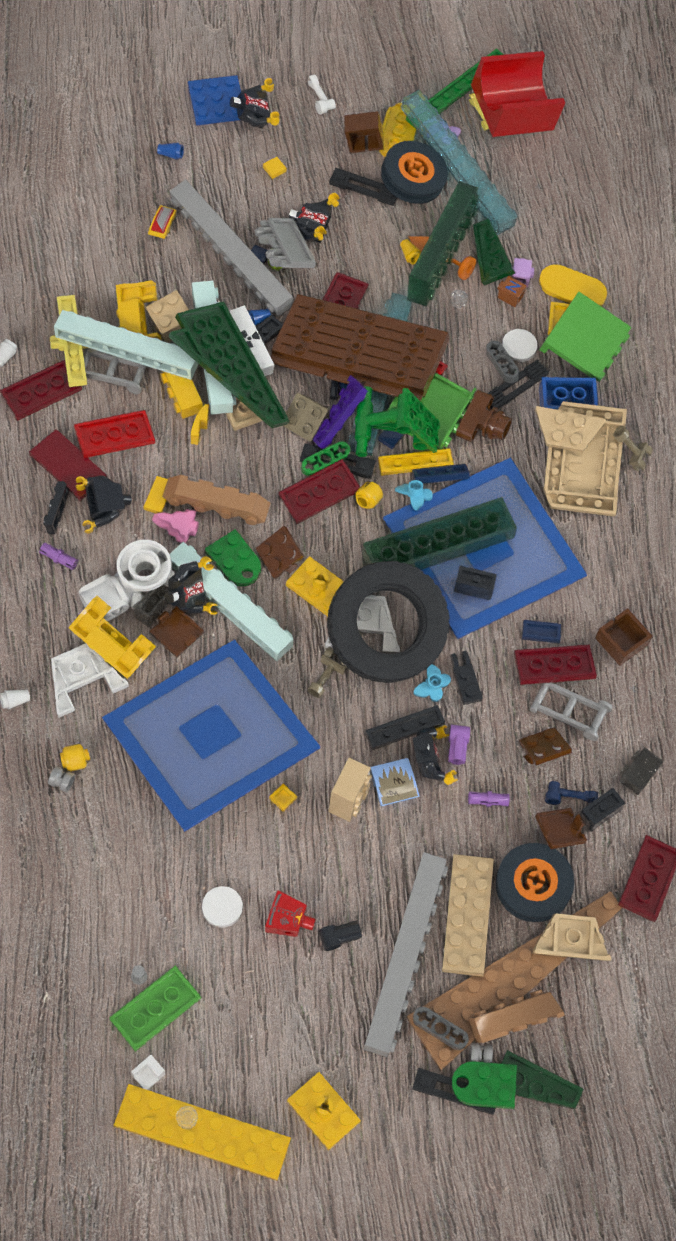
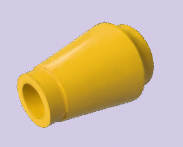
(410, 251)

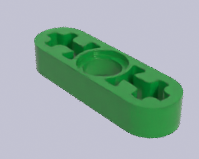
(311, 459)

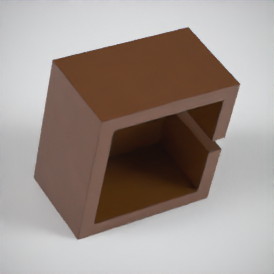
(360, 125)
(625, 638)

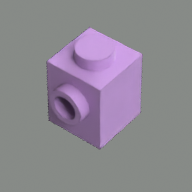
(523, 270)

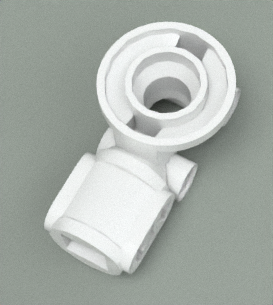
(127, 585)

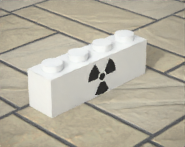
(253, 339)

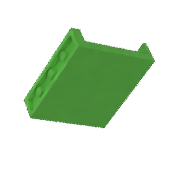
(587, 336)
(447, 403)

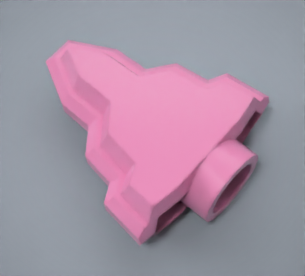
(178, 524)

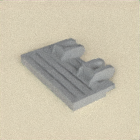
(287, 243)

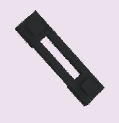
(341, 178)
(533, 371)
(363, 468)
(426, 1081)

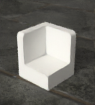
(148, 1072)

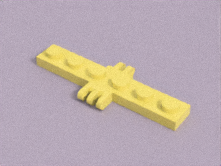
(73, 352)

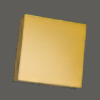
(274, 167)
(283, 797)

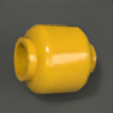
(369, 495)
(74, 757)

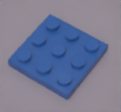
(211, 99)

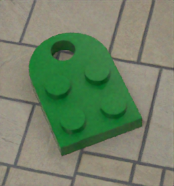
(234, 558)
(488, 1085)

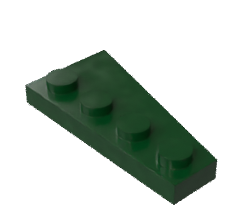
(491, 254)
(542, 1085)

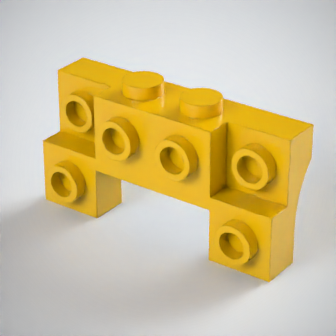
(132, 308)
(108, 641)

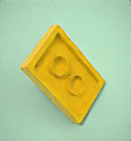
(314, 584)
(323, 1111)

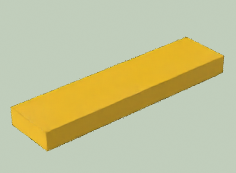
(407, 462)

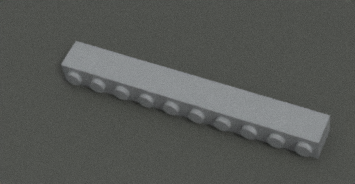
(231, 248)
(405, 955)

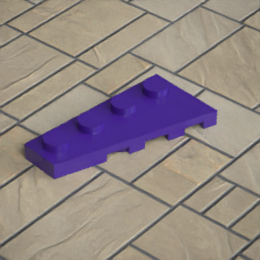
(340, 412)

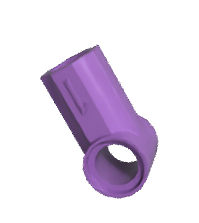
(458, 740)

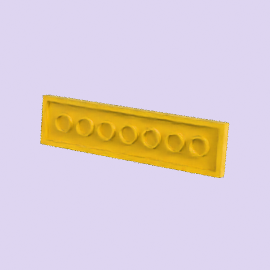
(211, 1137)

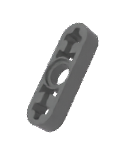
(502, 355)
(438, 1019)

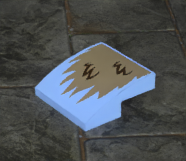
(394, 781)

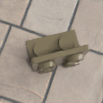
(306, 416)

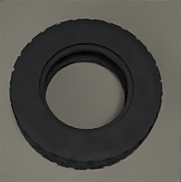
(427, 601)

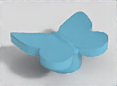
(416, 493)
(433, 684)

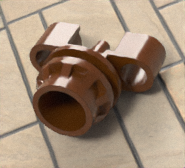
(492, 423)

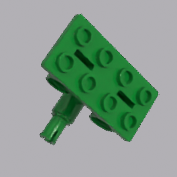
(406, 418)

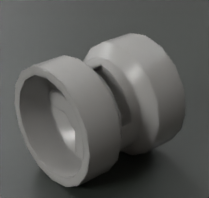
(61, 779)
(476, 1053)

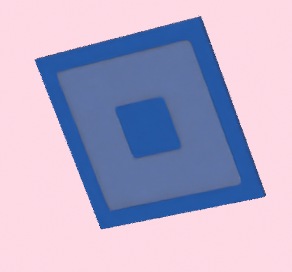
(525, 566)
(210, 734)

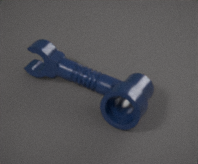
(554, 794)

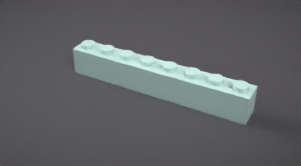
(124, 344)
(219, 397)
(237, 606)

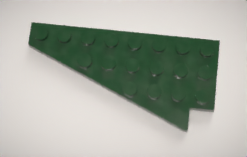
(219, 347)

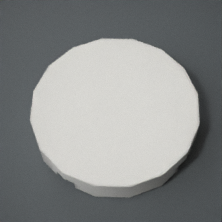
(520, 345)
(222, 906)

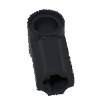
(334, 936)

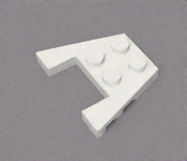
(375, 618)
(78, 669)

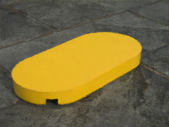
(396, 128)
(566, 283)

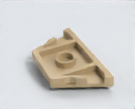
(568, 429)
(573, 938)

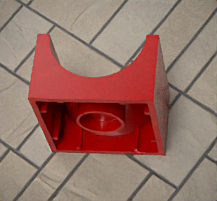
(514, 94)

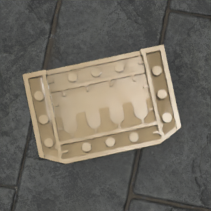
(591, 478)

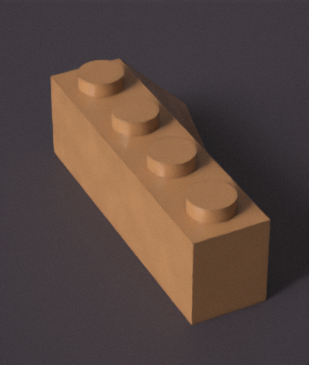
(514, 1016)

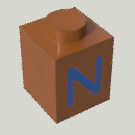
(511, 291)

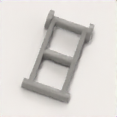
(132, 386)
(589, 732)

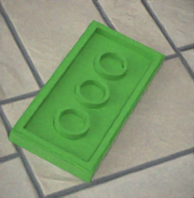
(155, 1008)

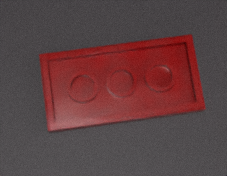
(114, 433)

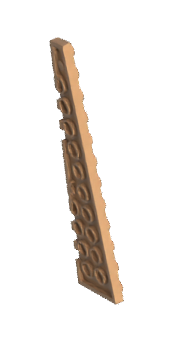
(502, 981)

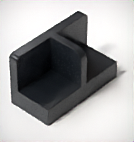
(475, 583)
(603, 808)

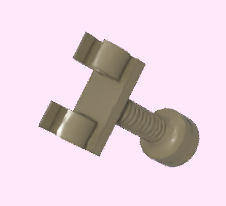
(639, 451)
(316, 689)

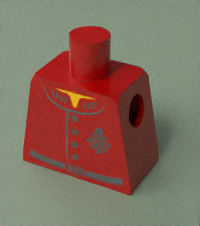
(288, 916)

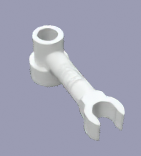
(323, 104)

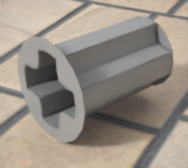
(139, 975)

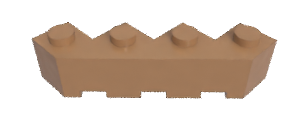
(207, 497)

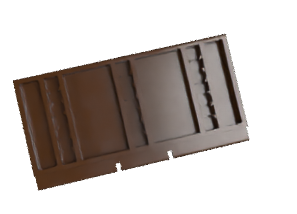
(358, 343)

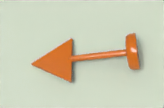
(465, 267)

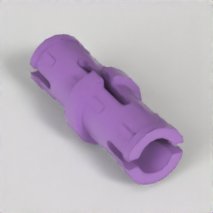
(58, 556)
(488, 798)

